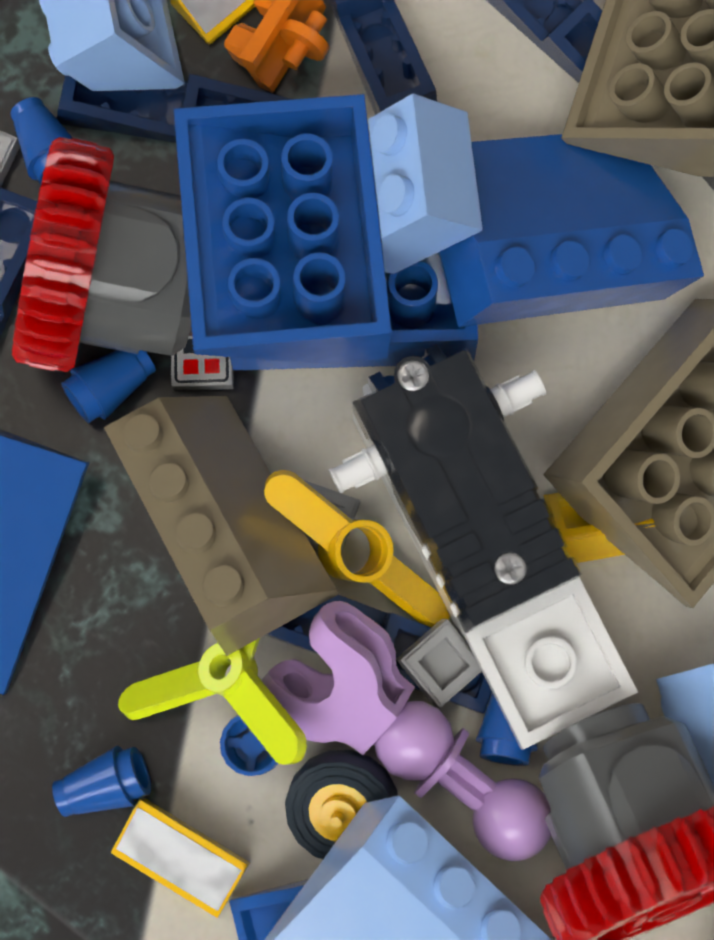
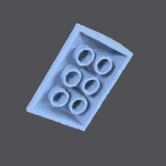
(399, 882)

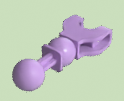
(413, 740)

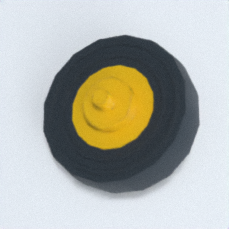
(329, 795)

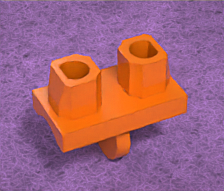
(280, 41)

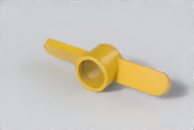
(329, 527)

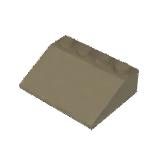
(649, 86)
(654, 459)

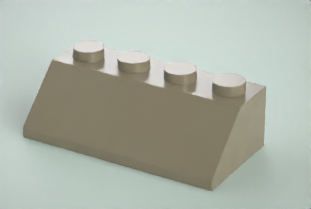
(209, 505)

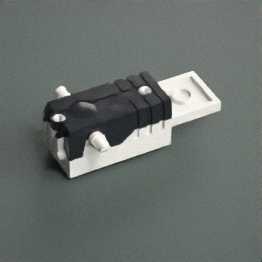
(487, 537)

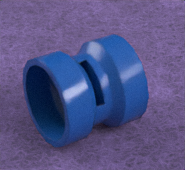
(243, 750)

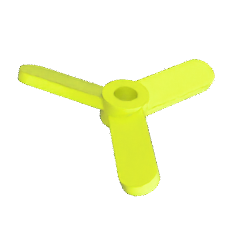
(240, 688)

